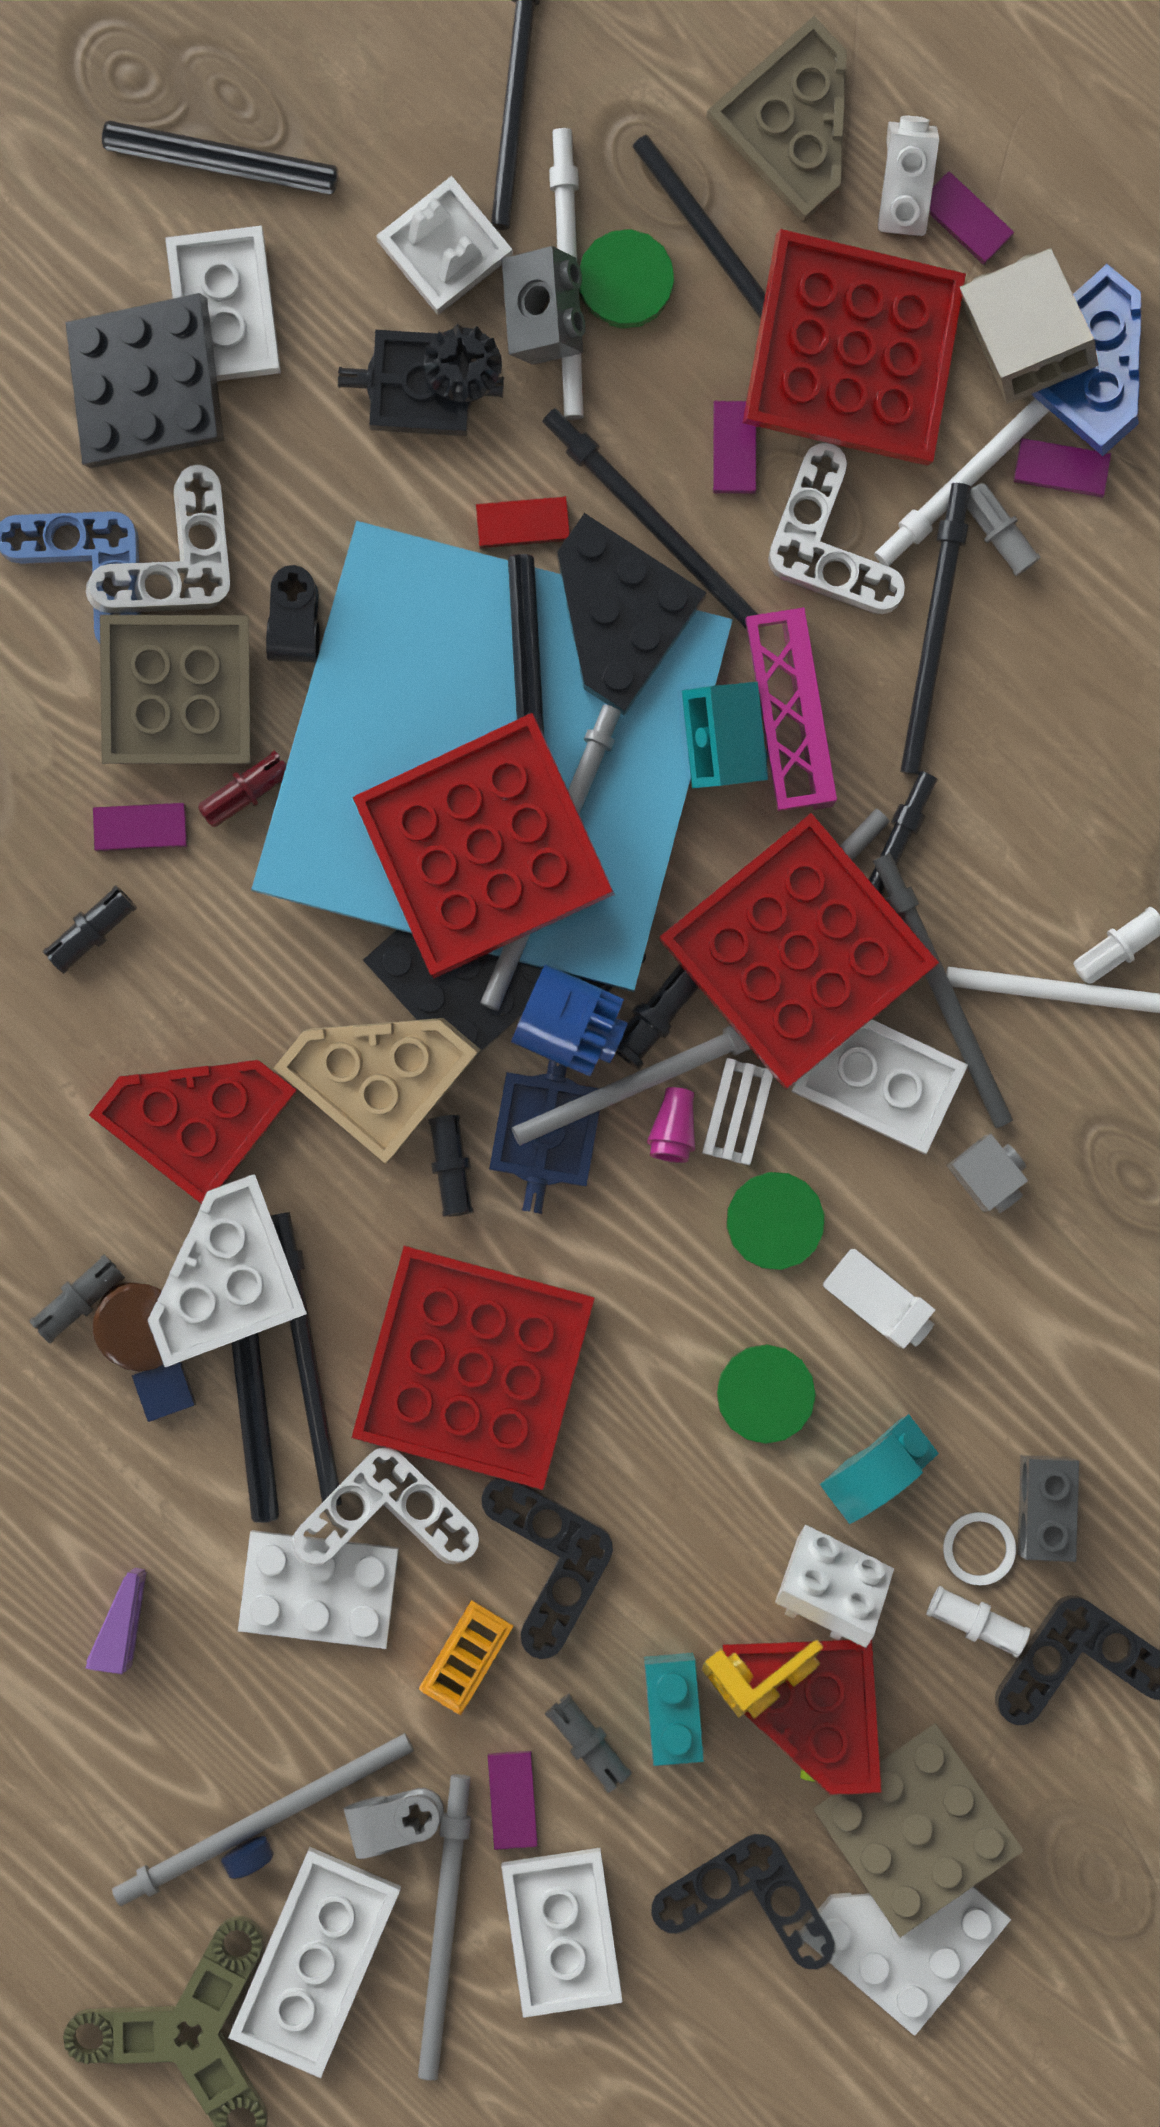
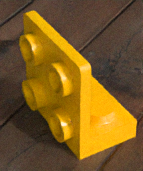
(732, 1677)

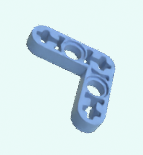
(102, 554)

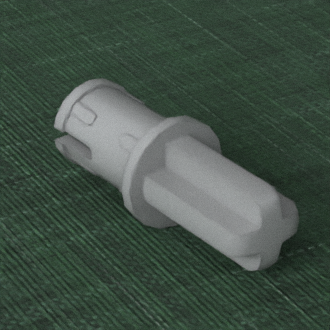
(1001, 529)

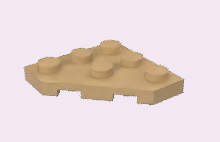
(378, 1075)

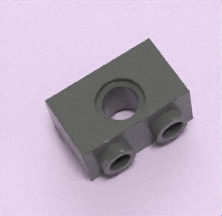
(528, 284)

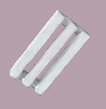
(728, 1152)

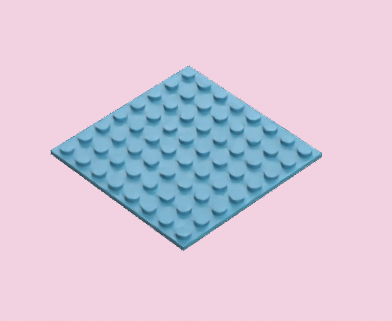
(427, 664)

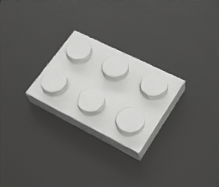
(234, 277)
(886, 1084)
(332, 1602)
(561, 1932)

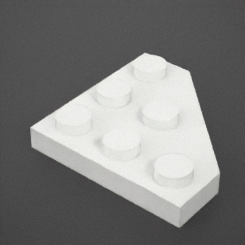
(225, 1278)
(919, 1969)

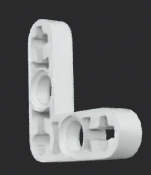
(808, 539)
(192, 560)
(373, 1497)

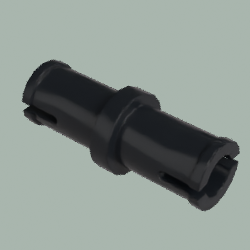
(89, 929)
(451, 1165)

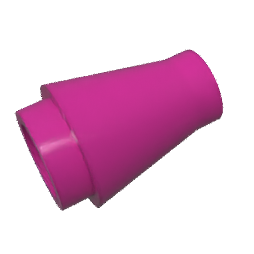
(673, 1129)

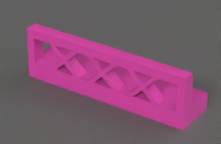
(808, 707)

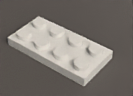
(315, 1962)

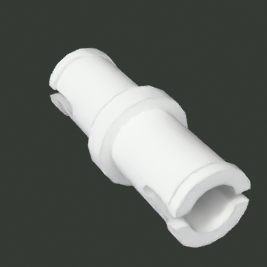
(978, 1621)

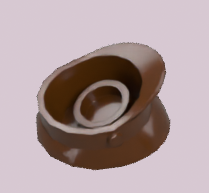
(123, 1326)

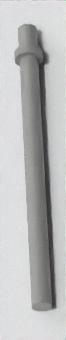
(597, 742)
(150, 1879)

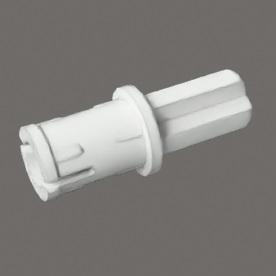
(1119, 946)

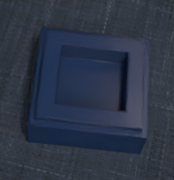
(163, 1390)

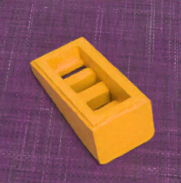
(443, 1694)

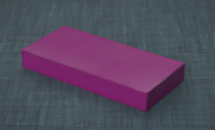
(968, 218)
(733, 449)
(1061, 467)
(139, 827)
(512, 1800)

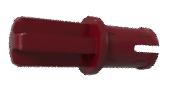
(243, 790)

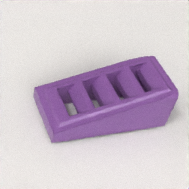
(117, 1638)

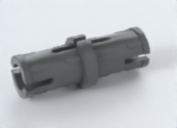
(76, 1299)
(588, 1743)

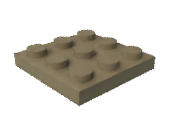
(175, 689)
(923, 1834)

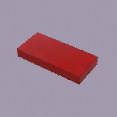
(522, 522)

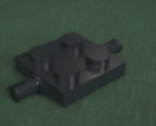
(400, 390)

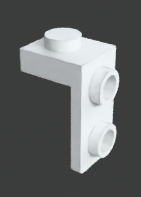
(908, 176)
(880, 1300)

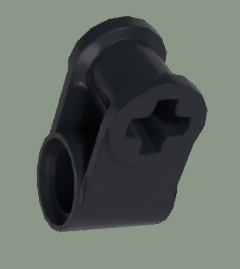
(294, 625)

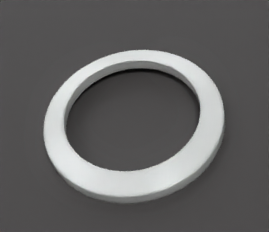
(1007, 1562)

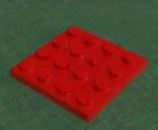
(854, 347)
(483, 845)
(798, 951)
(473, 1367)

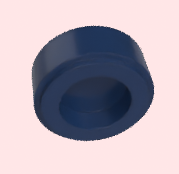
(247, 1857)

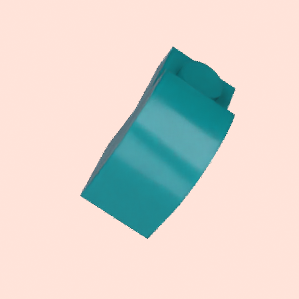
(880, 1470)

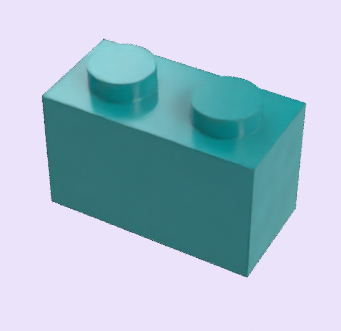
(725, 734)
(673, 1709)

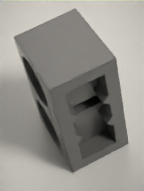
(1048, 1508)

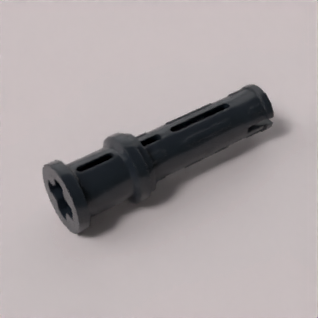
(654, 1017)

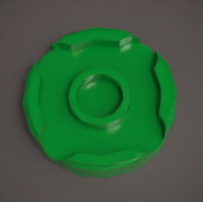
(626, 278)
(775, 1220)
(765, 1393)

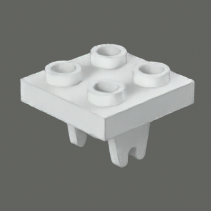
(444, 245)
(835, 1586)

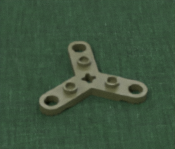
(153, 2032)

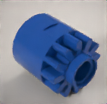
(570, 1021)

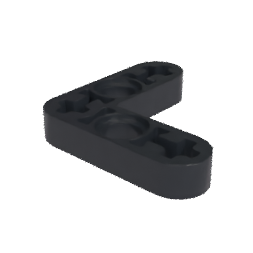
(563, 1545)
(1085, 1640)
(763, 1886)

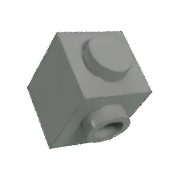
(990, 1174)

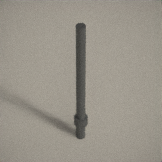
(903, 902)

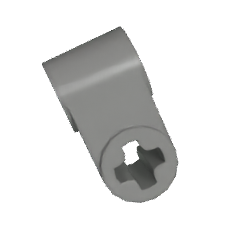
(384, 1824)

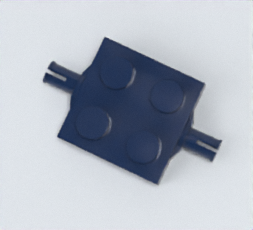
(554, 1157)

